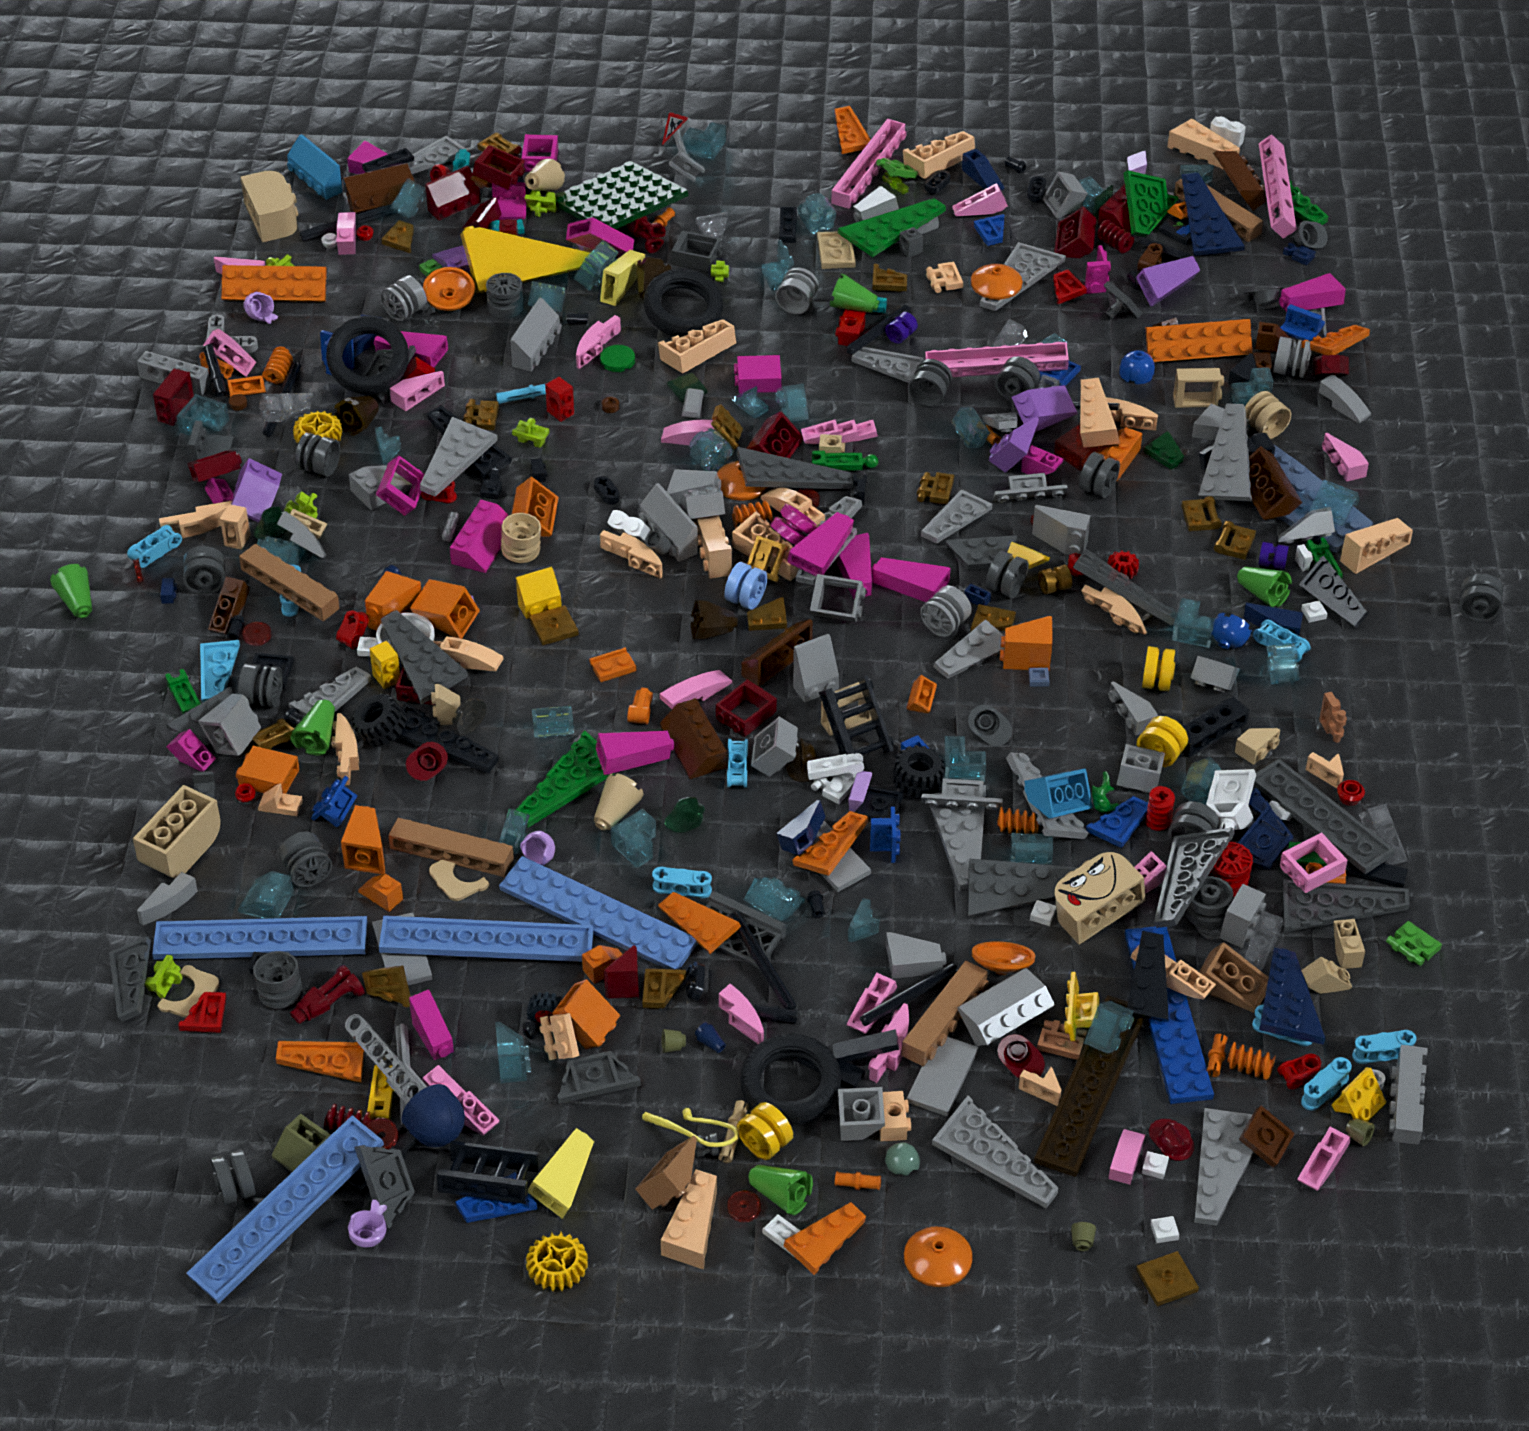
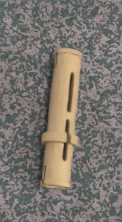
(738, 1113)

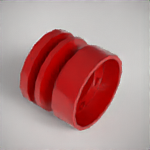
(1234, 866)

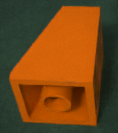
(391, 594)
(446, 607)
(1027, 645)
(362, 842)

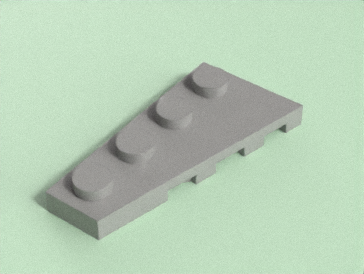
(971, 650)

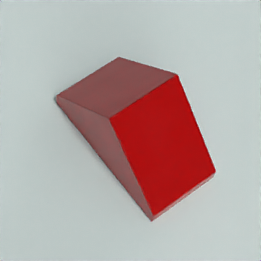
(417, 368)

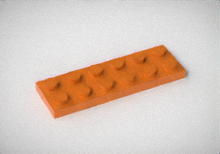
(279, 282)
(1199, 340)

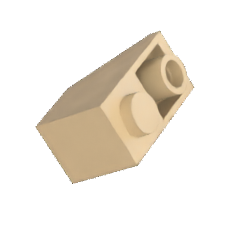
(446, 704)
(1256, 743)
(1348, 944)
(1326, 976)

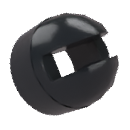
(531, 1029)

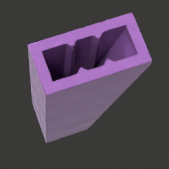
(1163, 279)

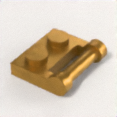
(497, 141)
(1195, 515)
(1241, 541)
(762, 553)
(273, 735)

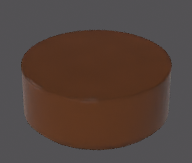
(238, 402)
(610, 404)

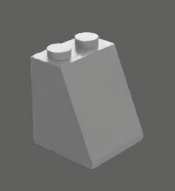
(230, 725)

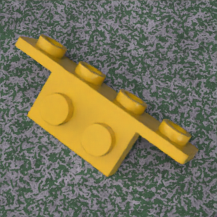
(1081, 1007)

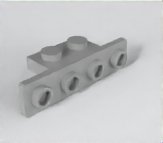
(1028, 486)
(962, 792)

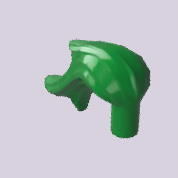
(1099, 797)

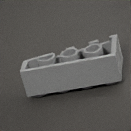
(1408, 1095)

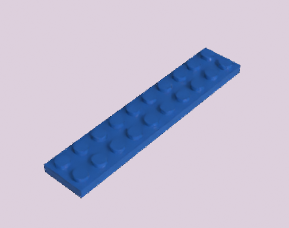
(1176, 1040)

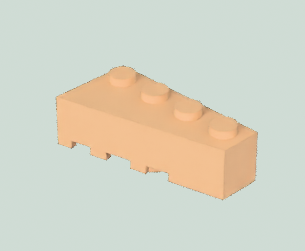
(1199, 141)
(939, 154)
(697, 346)
(1096, 420)
(745, 536)
(1374, 543)
(714, 546)
(691, 1223)

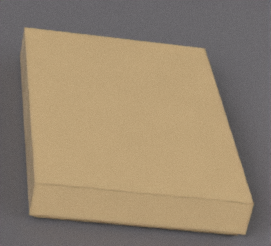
(835, 251)

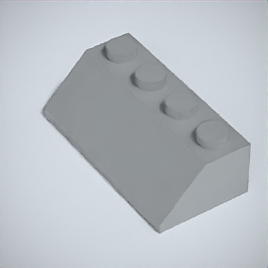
(534, 336)
(666, 516)
(1005, 1007)

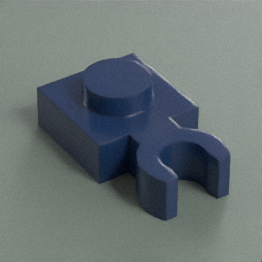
(1302, 254)

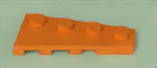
(850, 131)
(1338, 341)
(833, 845)
(700, 922)
(328, 1058)
(820, 1240)

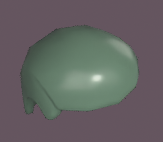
(902, 1159)

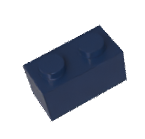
(168, 591)
(977, 595)

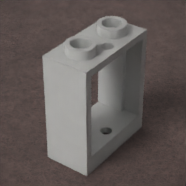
(821, 581)

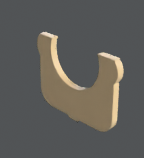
(455, 889)
(203, 983)

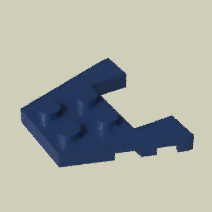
(1267, 835)

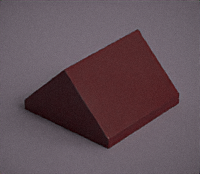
(484, 214)
(622, 976)

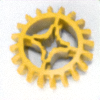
(319, 424)
(553, 1269)

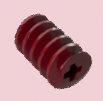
(1115, 236)
(335, 1118)

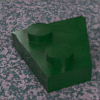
(1165, 451)

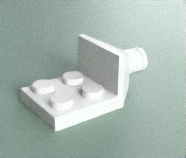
(1231, 796)

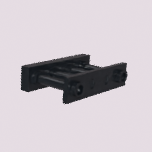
(837, 717)
(486, 1186)

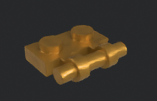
(486, 411)
(726, 425)
(941, 489)

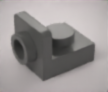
(204, 783)

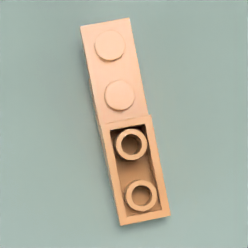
(1133, 415)
(779, 496)
(198, 522)
(634, 550)
(1118, 607)
(470, 654)
(345, 746)
(1184, 978)

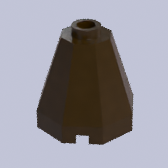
(647, 271)
(356, 413)
(711, 620)

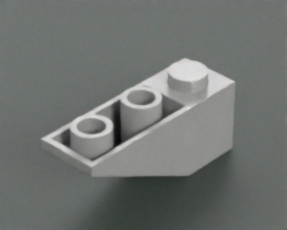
(1314, 523)
(1132, 707)

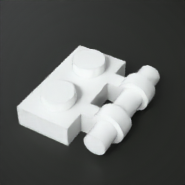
(837, 788)

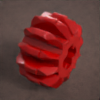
(1124, 563)

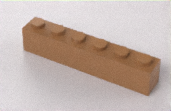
(1244, 222)
(289, 582)
(451, 846)
(943, 1014)

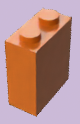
(267, 768)
(589, 1013)

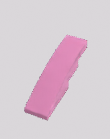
(849, 430)
(696, 687)

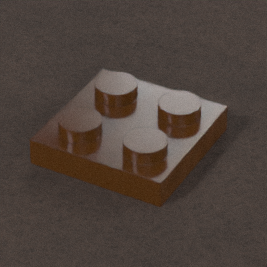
(1266, 1136)

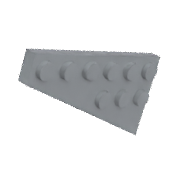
(1060, 826)
(961, 836)
(1221, 1163)

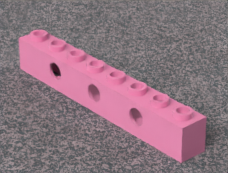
(886, 139)
(1277, 186)
(982, 360)

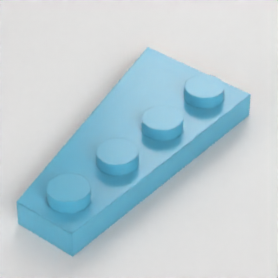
(216, 666)

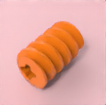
(278, 365)
(744, 512)
(1017, 821)
(1251, 1061)

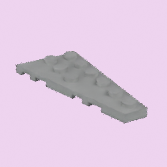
(1031, 264)
(455, 453)
(1229, 461)
(988, 1149)

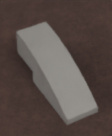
(1344, 398)
(301, 534)
(167, 898)

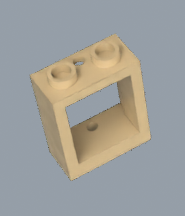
(1197, 399)
(851, 721)

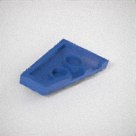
(1121, 823)
(480, 1208)

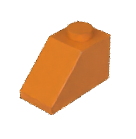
(383, 891)
(597, 960)

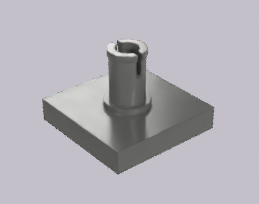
(1121, 301)

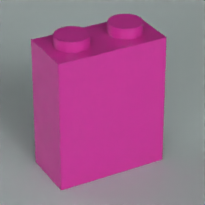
(759, 372)

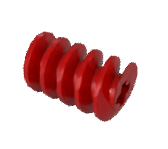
(1160, 808)

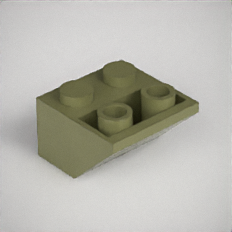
(298, 1142)

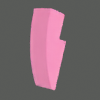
(684, 432)
(879, 991)
(741, 1013)
(1126, 1156)
(1324, 1158)

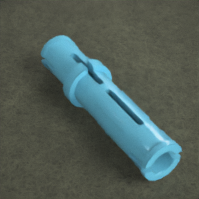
(523, 393)

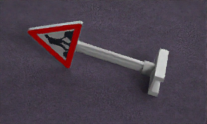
(680, 161)

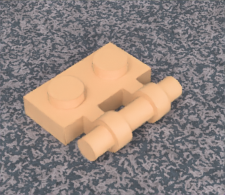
(949, 277)
(564, 1036)

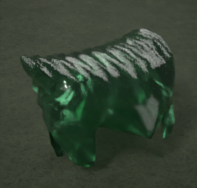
(268, 524)
(685, 815)

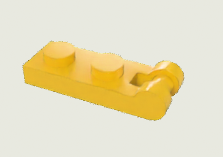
(380, 1095)

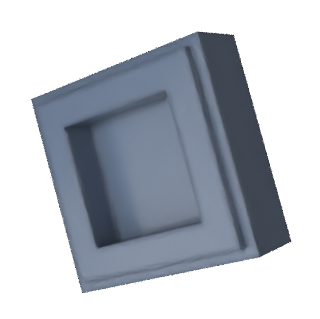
(1038, 677)

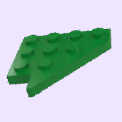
(1146, 201)

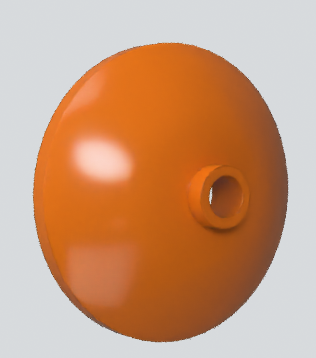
(996, 281)
(448, 282)
(733, 483)
(1003, 956)
(934, 1265)

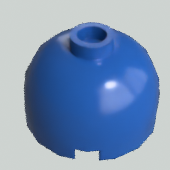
(1137, 367)
(1230, 631)

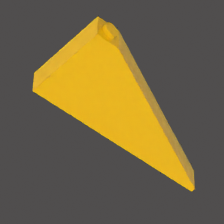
(529, 259)

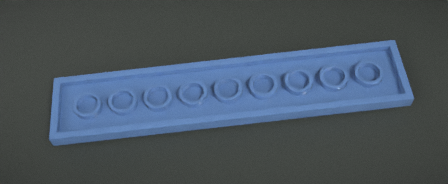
(611, 918)
(246, 936)
(485, 938)
(282, 1211)

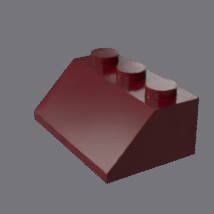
(452, 193)
(1116, 210)
(1076, 234)
(777, 437)

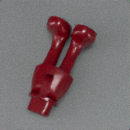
(653, 235)
(316, 1001)

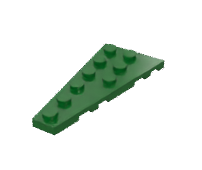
(884, 230)
(567, 780)

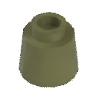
(672, 1040)
(1360, 1131)
(1083, 1235)

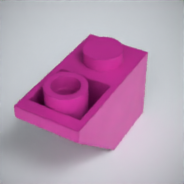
(1040, 461)
(191, 751)

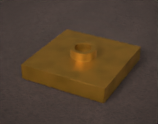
(553, 625)
(1167, 1278)

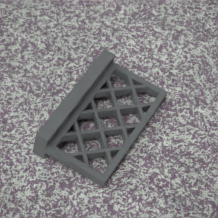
(753, 919)

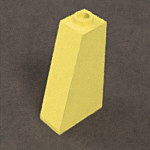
(619, 277)
(562, 1174)

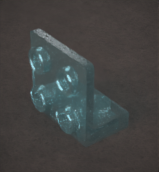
(775, 271)
(1336, 497)

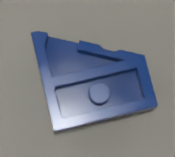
(990, 229)

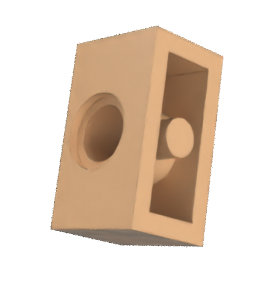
(235, 526)
(895, 1117)

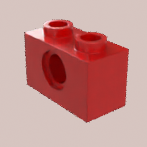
(851, 326)
(559, 399)

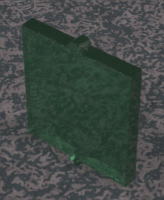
(1101, 199)
(682, 383)

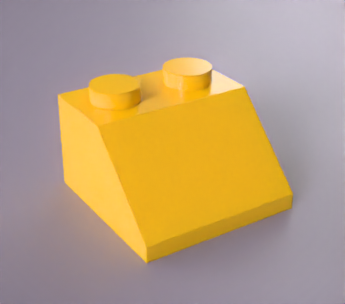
(538, 592)

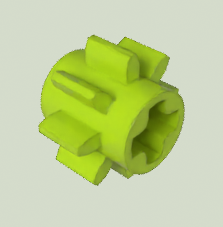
(720, 271)

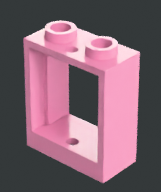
(1326, 850)

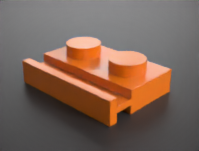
(612, 664)

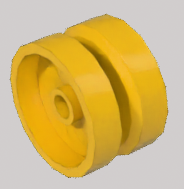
(1159, 669)
(1165, 736)
(765, 1131)

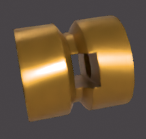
(1058, 578)

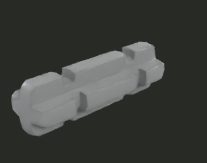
(450, 526)

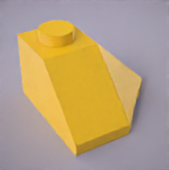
(1034, 557)

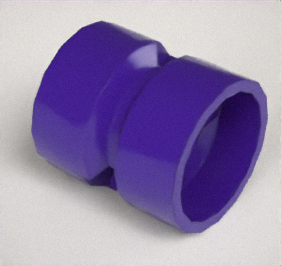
(901, 327)
(1279, 558)

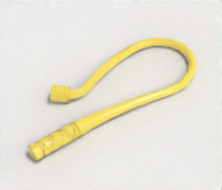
(687, 1115)

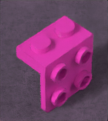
(511, 201)
(1097, 272)

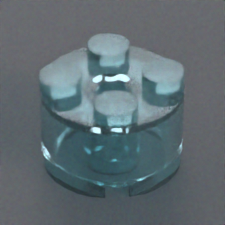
(817, 213)
(550, 293)
(710, 449)
(1282, 663)

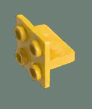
(1361, 1097)

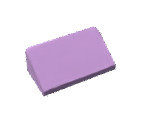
(1137, 162)
(859, 790)

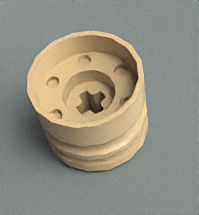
(1267, 414)
(520, 537)

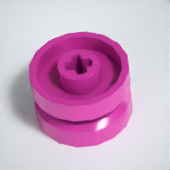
(795, 525)

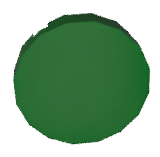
(617, 358)

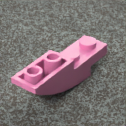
(594, 338)
(891, 1059)
(477, 1115)

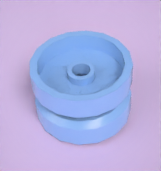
(745, 585)

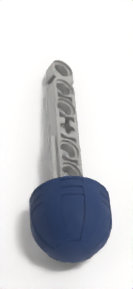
(431, 1114)

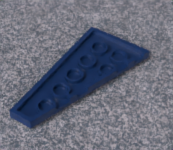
(1207, 222)
(1287, 1001)

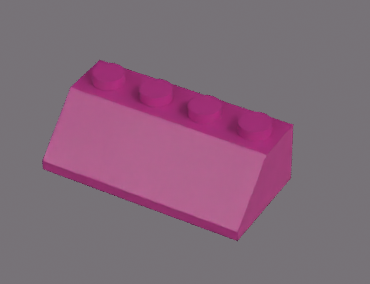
(479, 538)

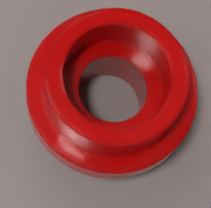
(365, 233)
(245, 792)

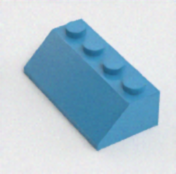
(315, 168)
(1060, 793)

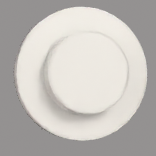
(329, 240)

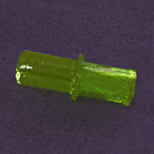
(895, 183)

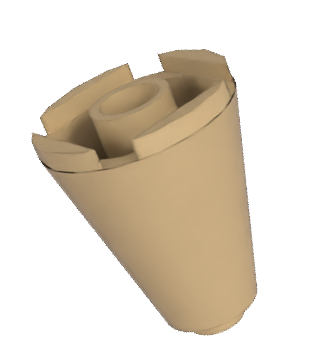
(545, 176)
(616, 801)

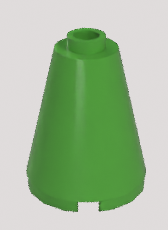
(853, 296)
(1266, 584)
(73, 588)
(315, 729)
(782, 1186)

